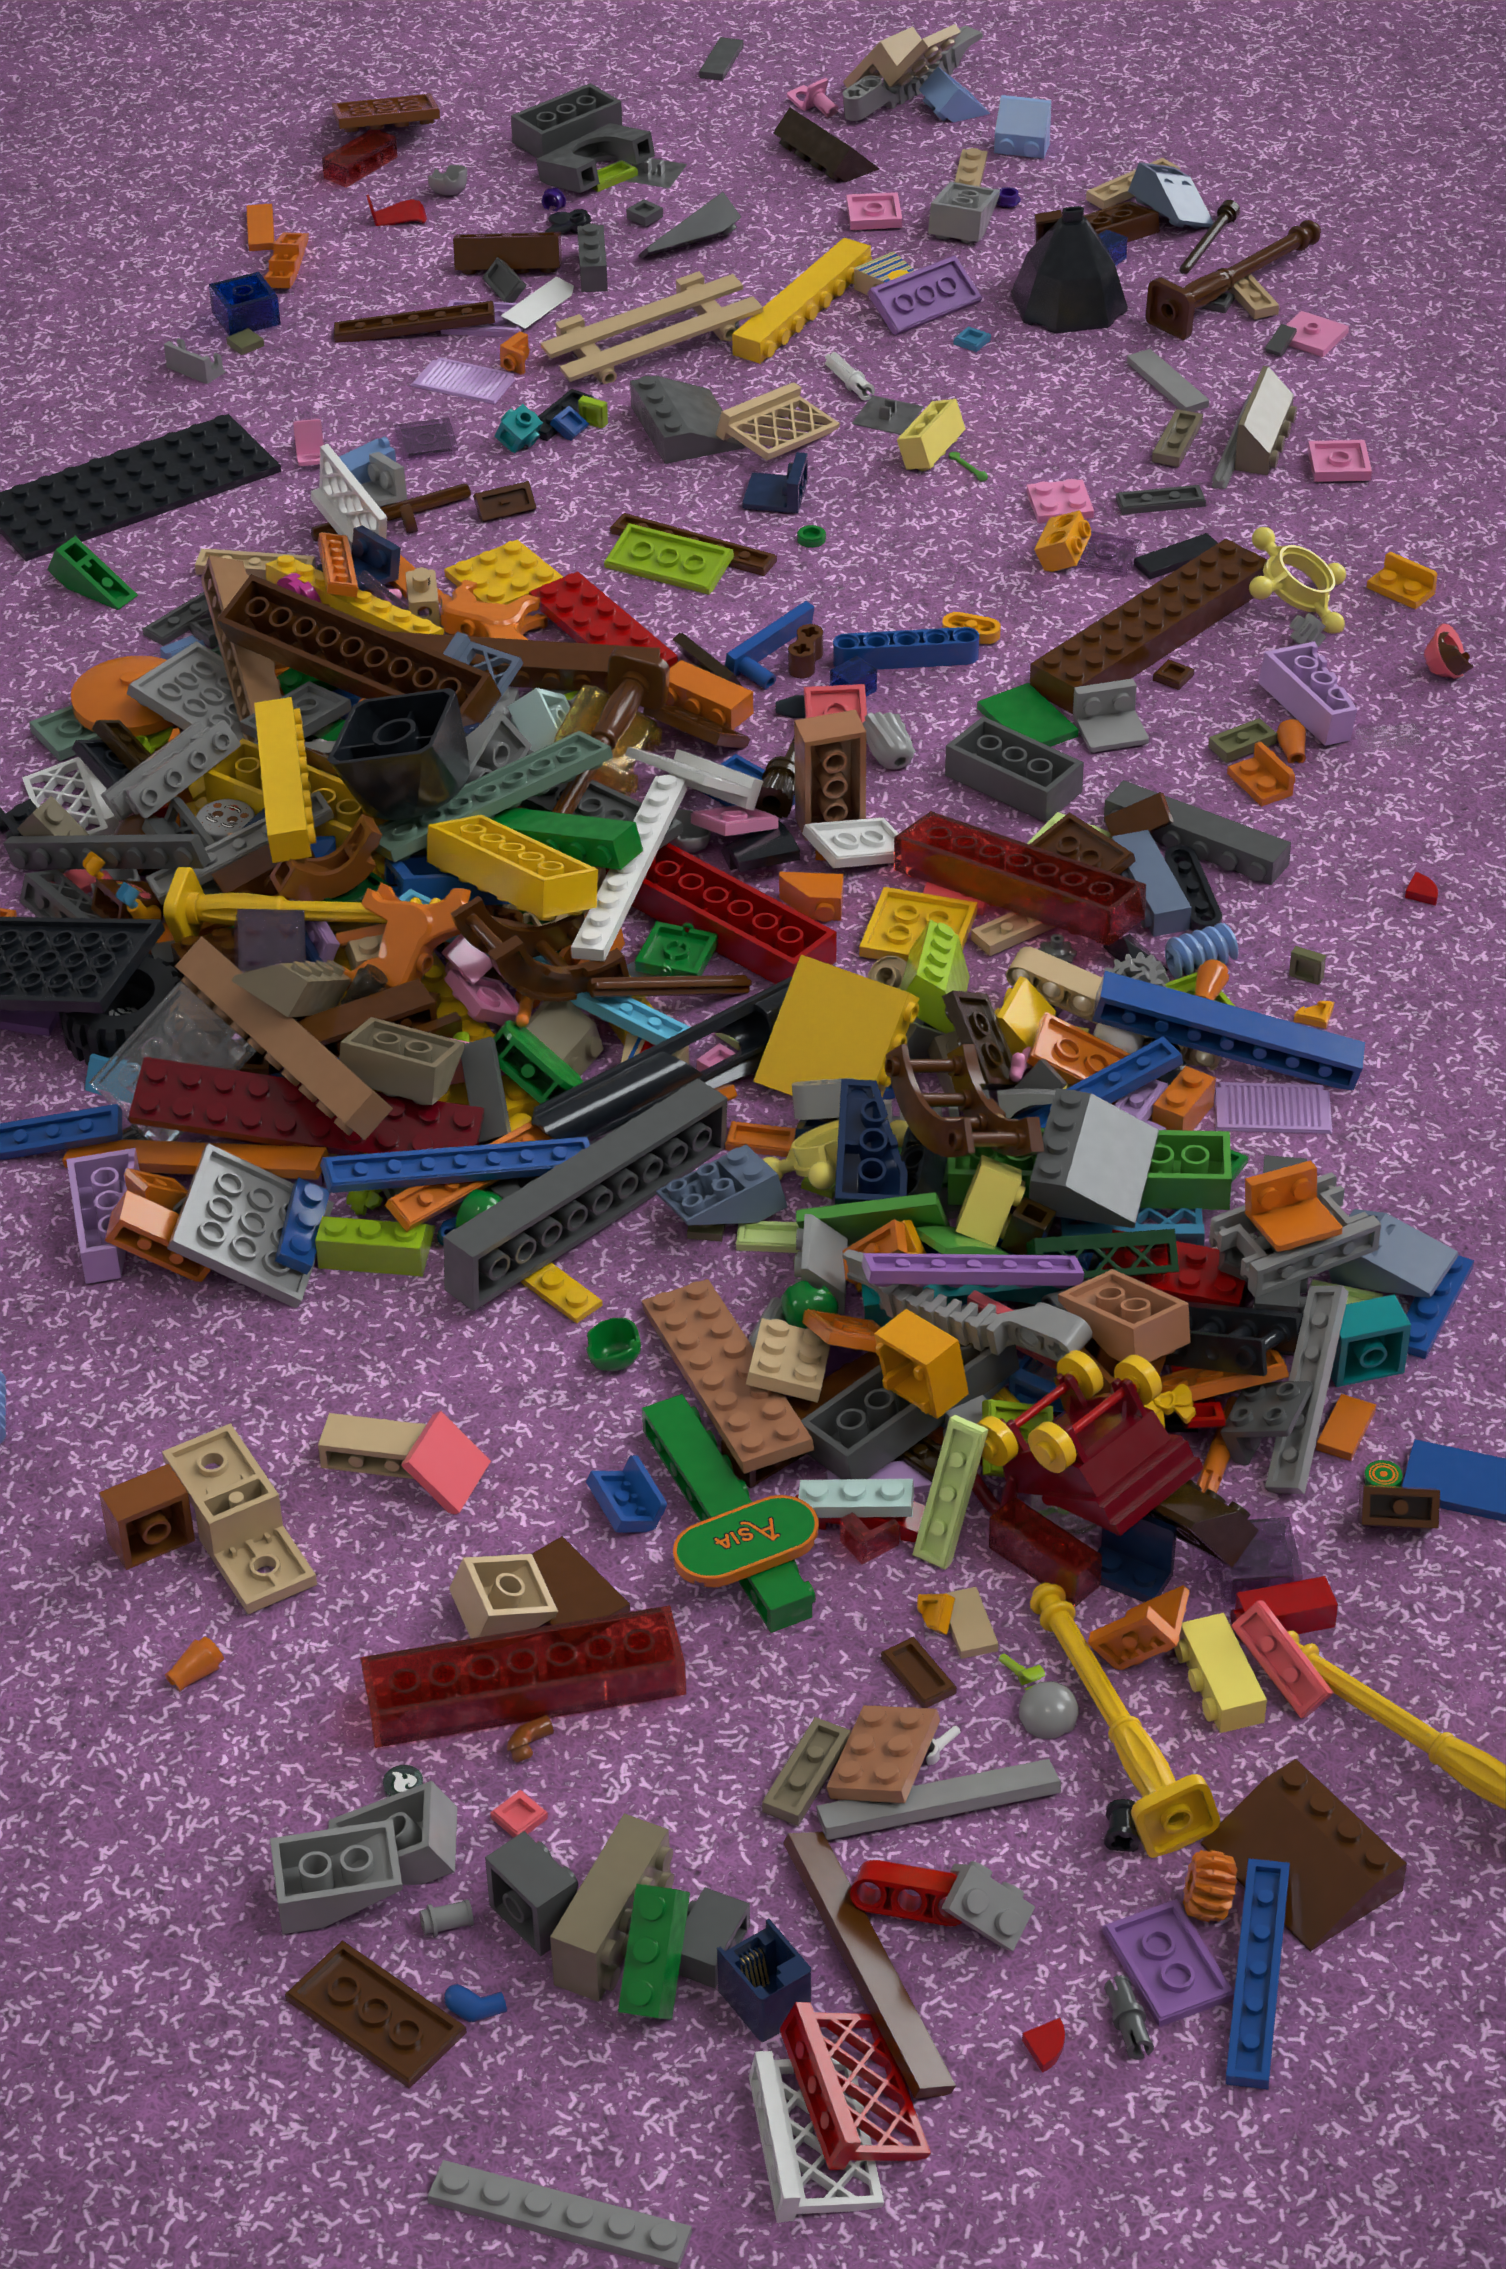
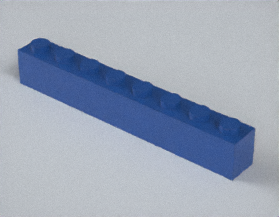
(1228, 1031)

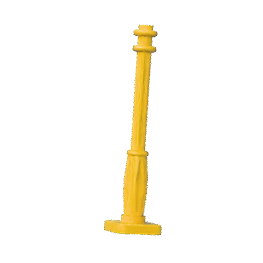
(188, 906)
(1459, 1759)
(1170, 1810)

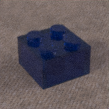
(244, 303)

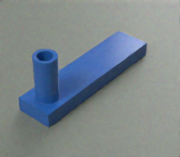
(746, 656)

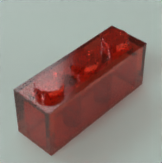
(359, 157)
(1044, 1550)

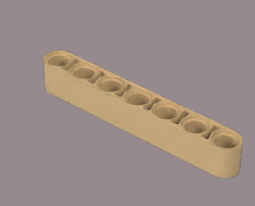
(1076, 991)

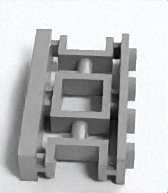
(170, 770)
(1271, 1272)

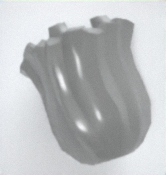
(888, 740)

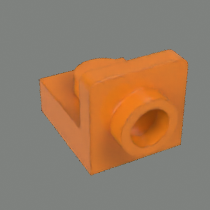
(514, 353)

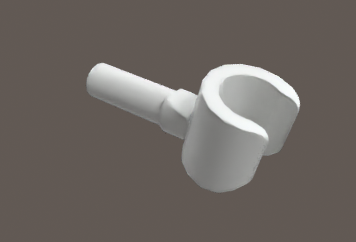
(939, 1743)

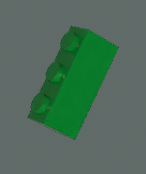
(654, 1951)

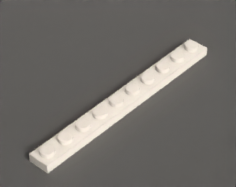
(622, 885)

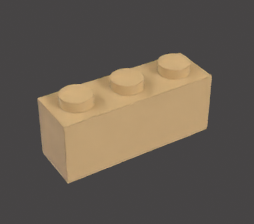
(367, 1444)

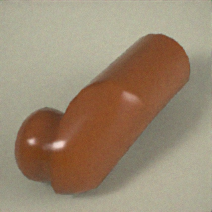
(528, 1733)

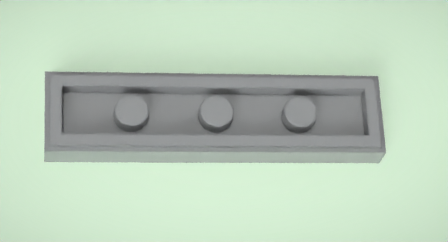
(1167, 381)

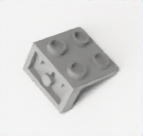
(387, 482)
(1108, 715)

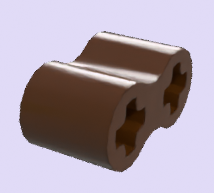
(805, 651)

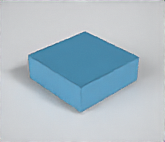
(972, 339)

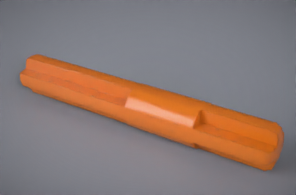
(1216, 1458)

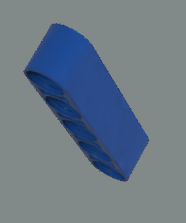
(909, 647)

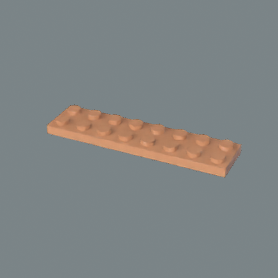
(716, 1362)

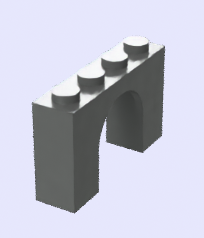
(574, 164)

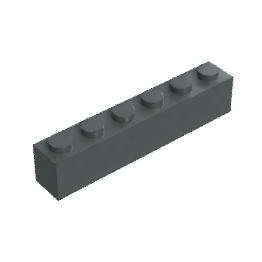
(1212, 836)

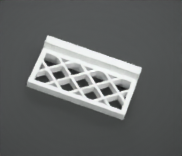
(344, 499)
(706, 776)
(92, 788)
(780, 2147)

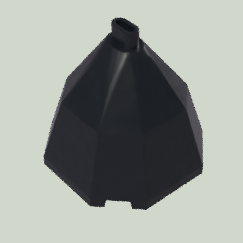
(1069, 279)

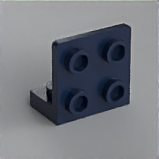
(776, 491)
(374, 555)
(1139, 1559)

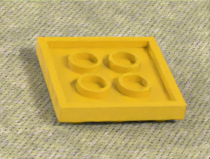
(503, 573)
(904, 915)

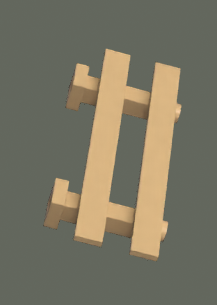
(691, 293)

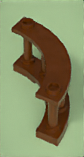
(513, 951)
(954, 1135)

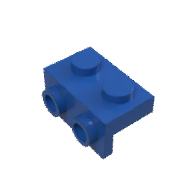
(628, 1497)

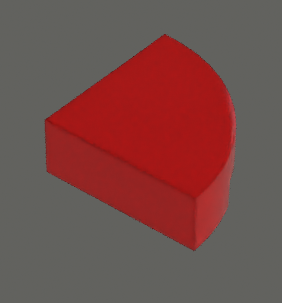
(1422, 889)
(1045, 2043)

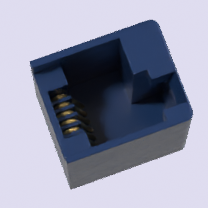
(763, 1980)

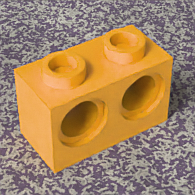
(1063, 541)

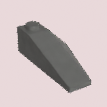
(706, 223)

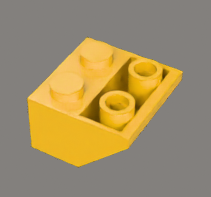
(1021, 1014)

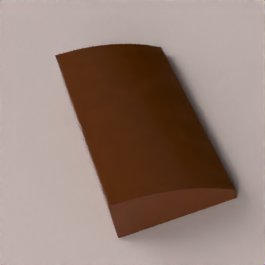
(1127, 220)

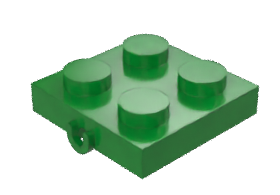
(676, 952)

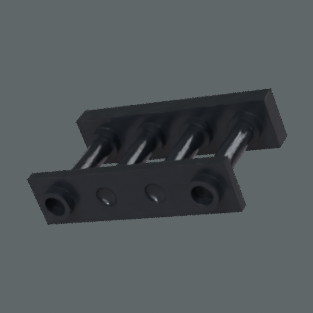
(1235, 1338)

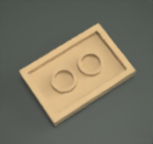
(788, 1360)

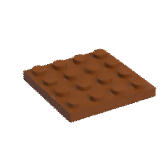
(383, 111)

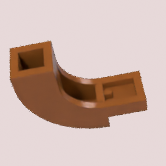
(334, 873)

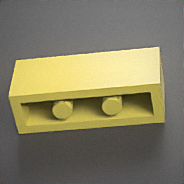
(931, 434)
(1220, 1673)

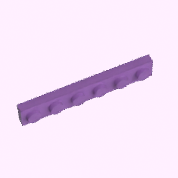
(972, 1269)

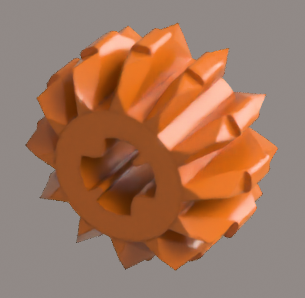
(1210, 1885)

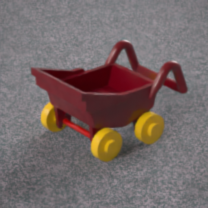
(1100, 1455)

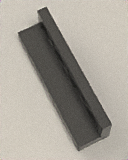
(188, 823)
(53, 899)

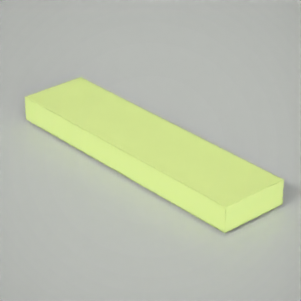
(950, 1491)

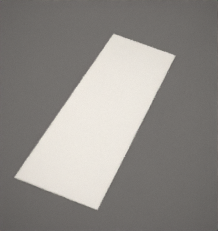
(539, 302)

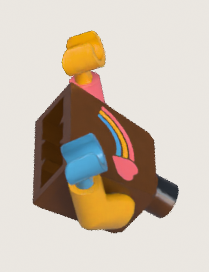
(120, 897)

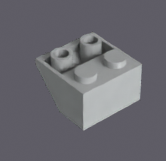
(821, 1258)

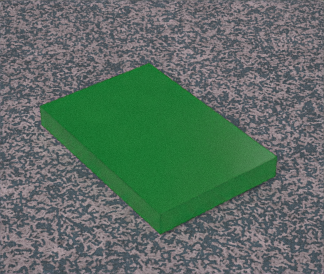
(1029, 714)

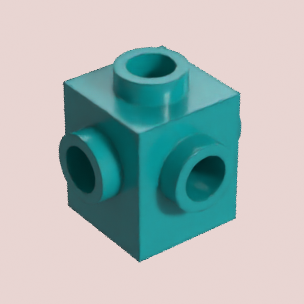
(518, 428)

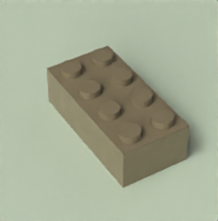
(596, 1925)

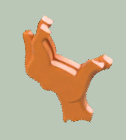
(485, 619)
(409, 933)

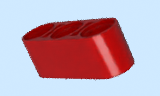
(893, 1899)

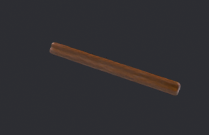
(417, 504)
(668, 986)

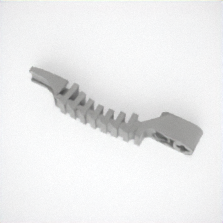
(869, 94)
(822, 1100)
(1035, 1328)

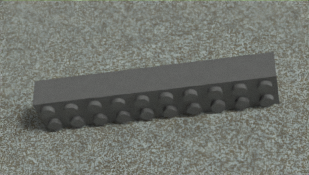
(583, 1194)

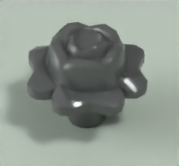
(1059, 948)

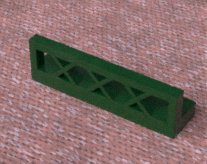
(1111, 1243)

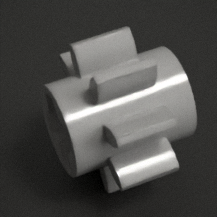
(1307, 630)

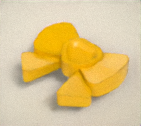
(1178, 1400)

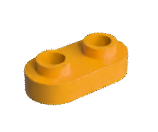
(988, 628)

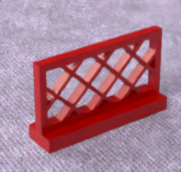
(825, 2088)

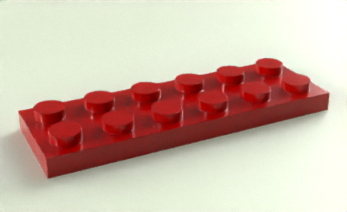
(593, 617)

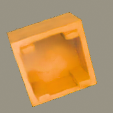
(921, 1363)

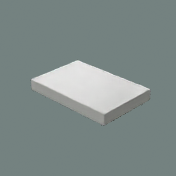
(853, 841)

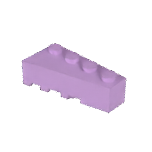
(1309, 691)
(96, 1188)

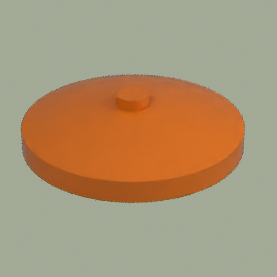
(103, 695)

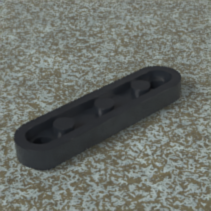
(1195, 886)

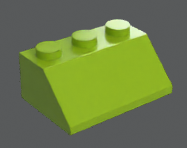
(372, 1246)

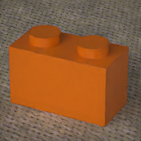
(1185, 1100)

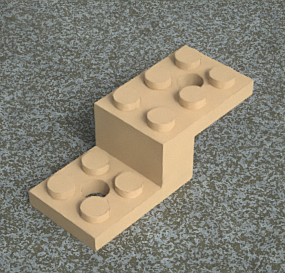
(904, 56)
(240, 1519)

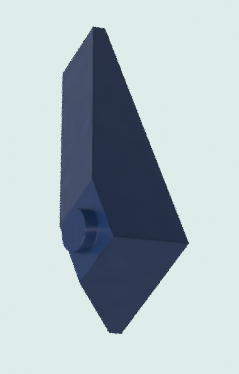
(867, 1149)

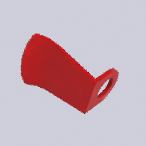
(398, 213)

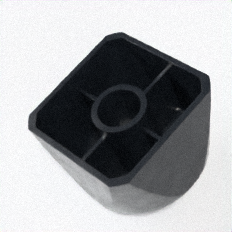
(403, 753)

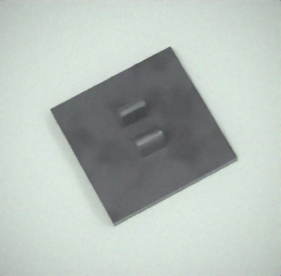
(657, 172)
(887, 415)

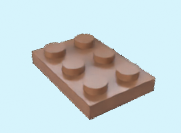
(883, 1754)

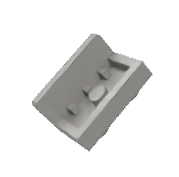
(987, 1905)

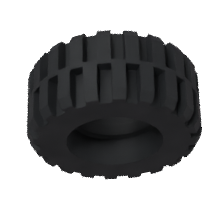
(105, 1034)

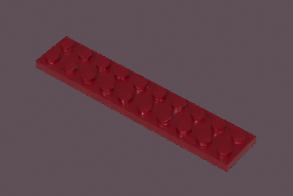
(278, 1114)

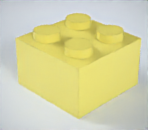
(989, 1201)

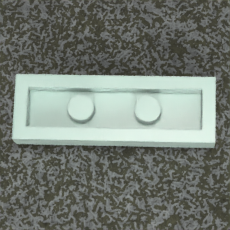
(861, 1496)

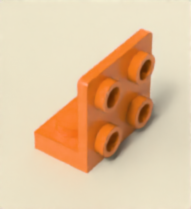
(1287, 1207)
(1143, 1631)

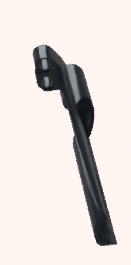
(654, 1074)

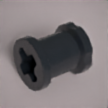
(1122, 1830)

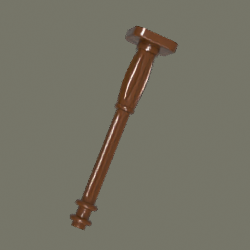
(1173, 307)
(632, 682)

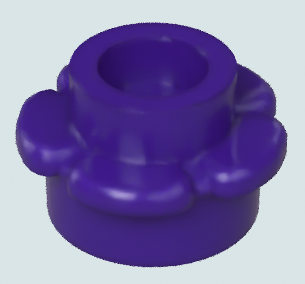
(1008, 197)
(548, 199)

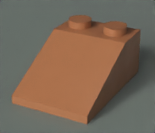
(1129, 1316)

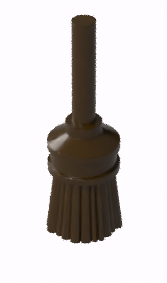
(778, 785)

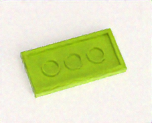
(669, 558)

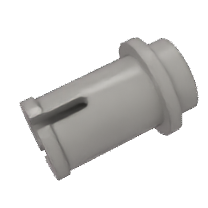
(446, 1917)

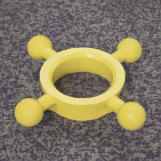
(1288, 588)
(816, 1154)

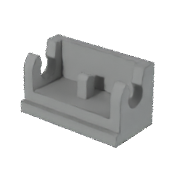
(191, 363)

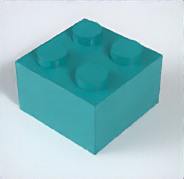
(1371, 1341)

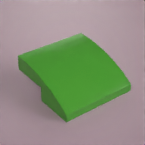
(947, 1241)

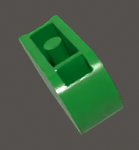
(532, 1063)

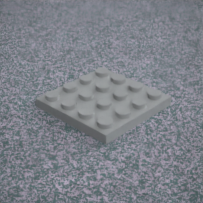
(189, 690)
(236, 1224)

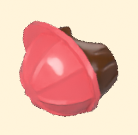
(1446, 653)

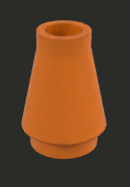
(1292, 739)
(1211, 979)
(196, 1662)

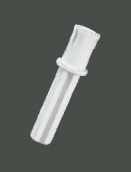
(853, 379)

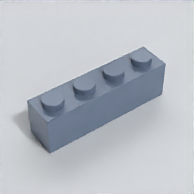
(1166, 905)

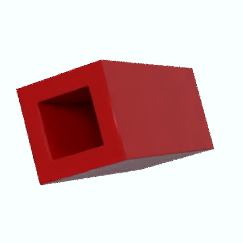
(1297, 1605)

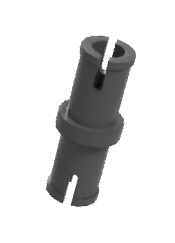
(1129, 2017)

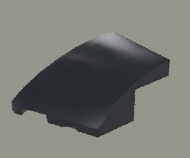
(761, 849)

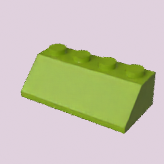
(934, 969)

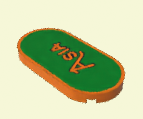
(745, 1541)

